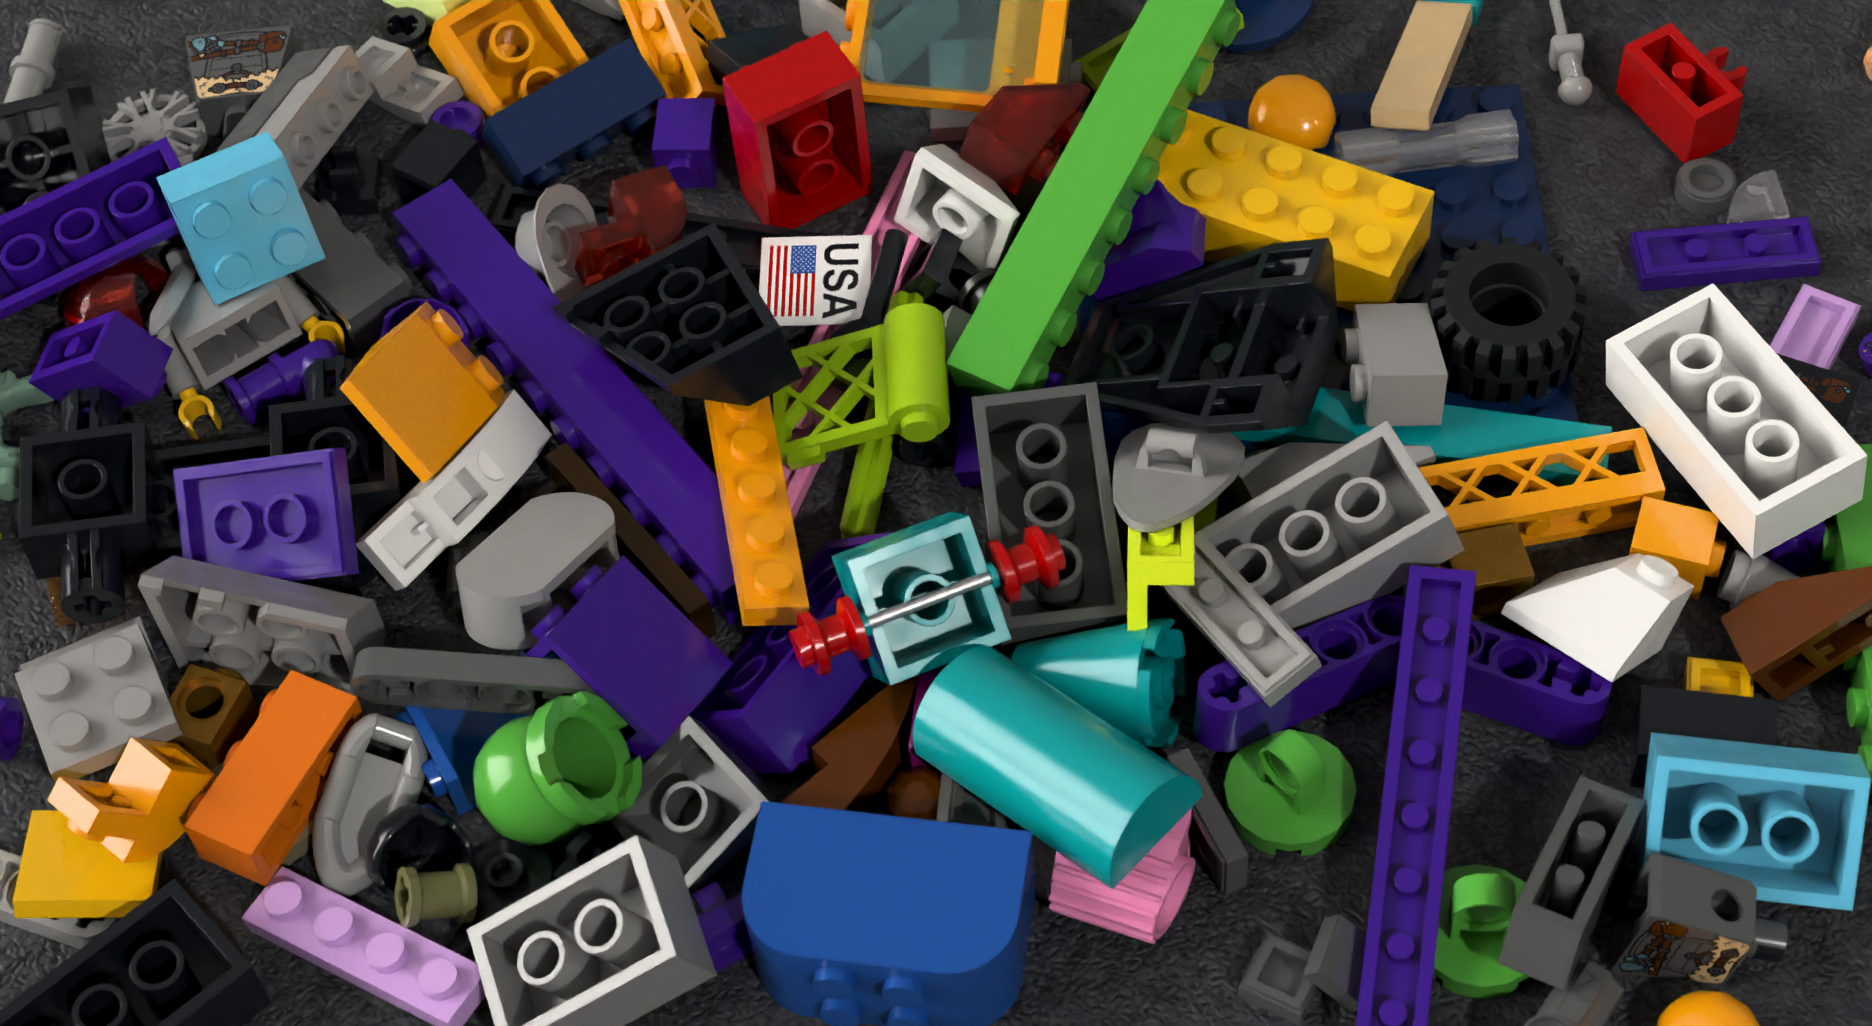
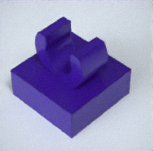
(722, 926)

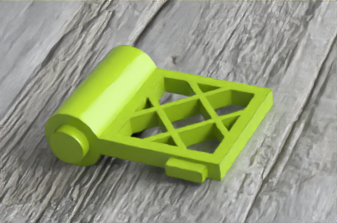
(907, 389)

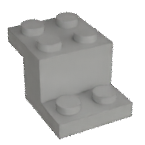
(96, 698)

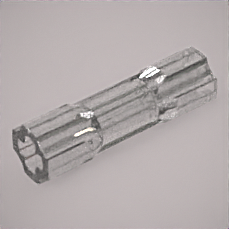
(1470, 142)

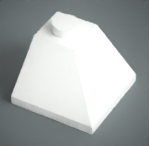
(957, 197)
(1605, 612)

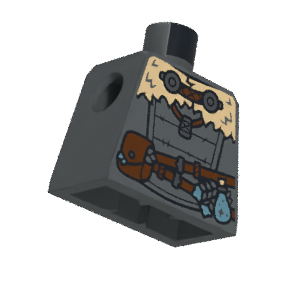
(234, 71)
(1690, 924)

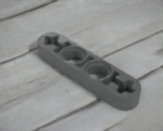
(462, 680)

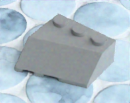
(258, 623)

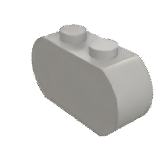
(533, 565)

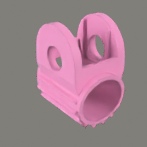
(1142, 901)

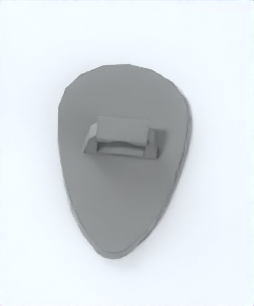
(1171, 473)

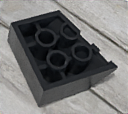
(689, 323)

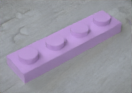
(366, 949)

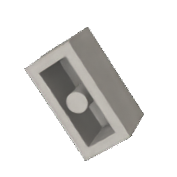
(1395, 364)

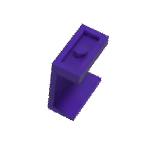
(633, 652)

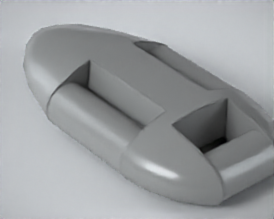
(359, 795)

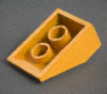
(504, 49)
(424, 389)

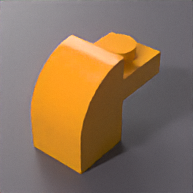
(141, 804)

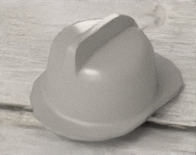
(550, 236)

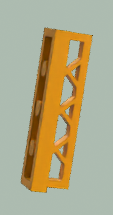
(672, 47)
(1553, 511)

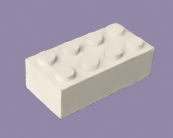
(1735, 420)

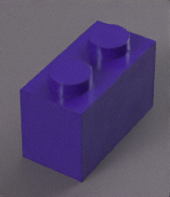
(103, 353)

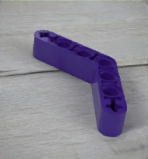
(1359, 653)

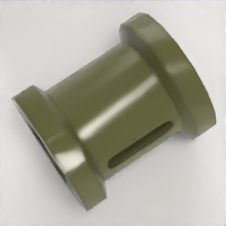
(436, 895)

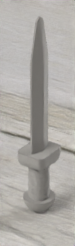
(1567, 57)
(175, 289)

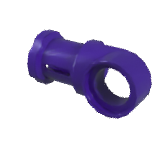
(276, 380)

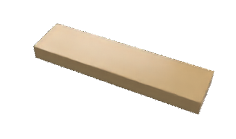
(1421, 66)

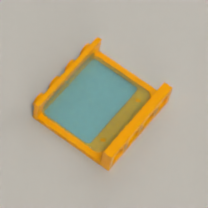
(953, 49)

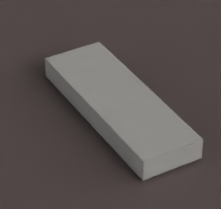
(1242, 625)

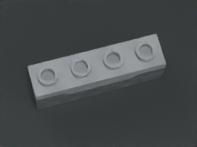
(307, 107)

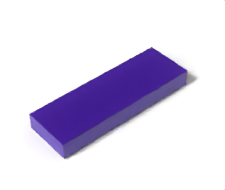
(1724, 253)

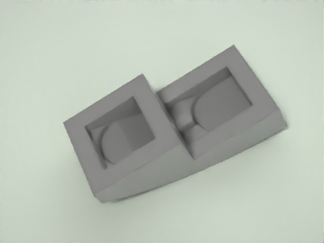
(404, 85)

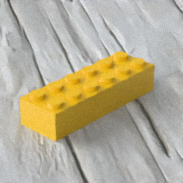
(1277, 192)

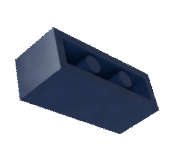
(574, 116)

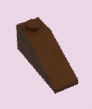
(1802, 628)

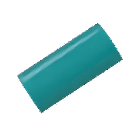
(1050, 763)

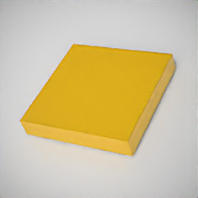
(77, 876)

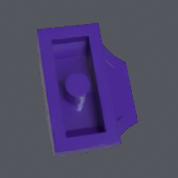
(1160, 244)

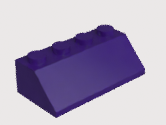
(85, 227)
(771, 705)

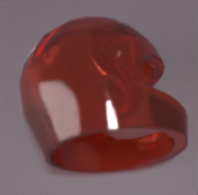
(114, 290)

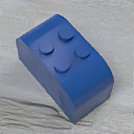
(888, 916)

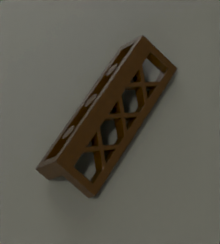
(633, 541)

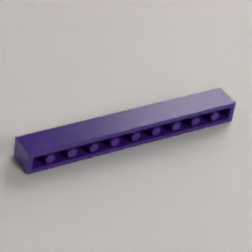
(574, 383)

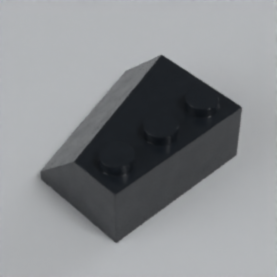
(48, 144)

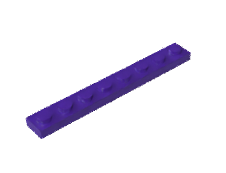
(1417, 799)

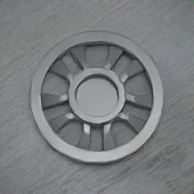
(155, 124)

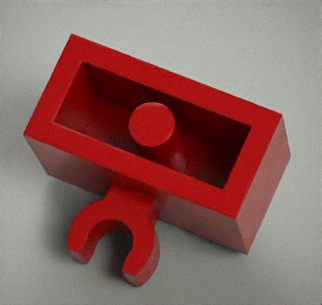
(1682, 92)

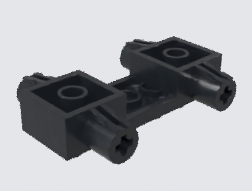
(108, 499)

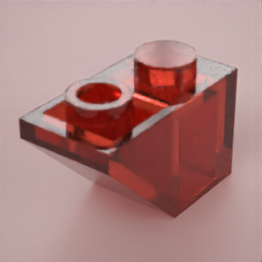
(1021, 130)

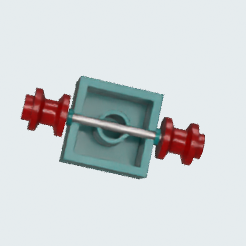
(924, 597)

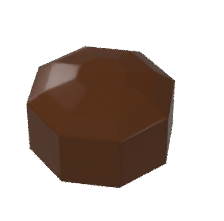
(914, 794)

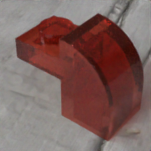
(644, 217)

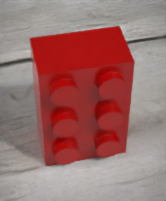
(799, 132)

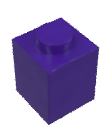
(688, 140)

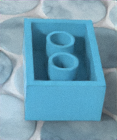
(1758, 814)

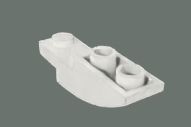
(457, 495)

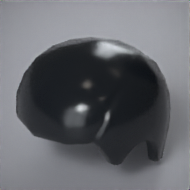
(415, 838)

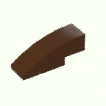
(861, 753)

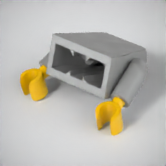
(226, 337)

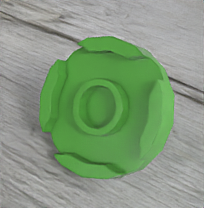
(1290, 793)
(1473, 930)

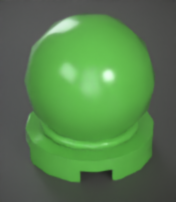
(556, 771)

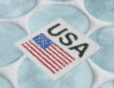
(815, 278)

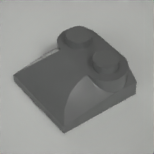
(696, 802)

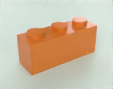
(272, 778)

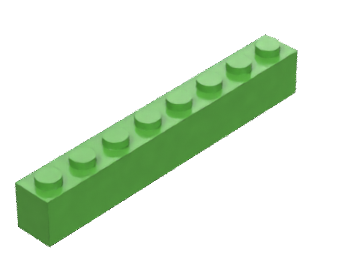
(1091, 196)

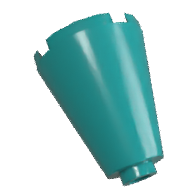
(1117, 675)

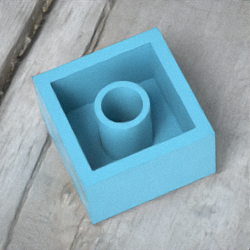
(241, 217)

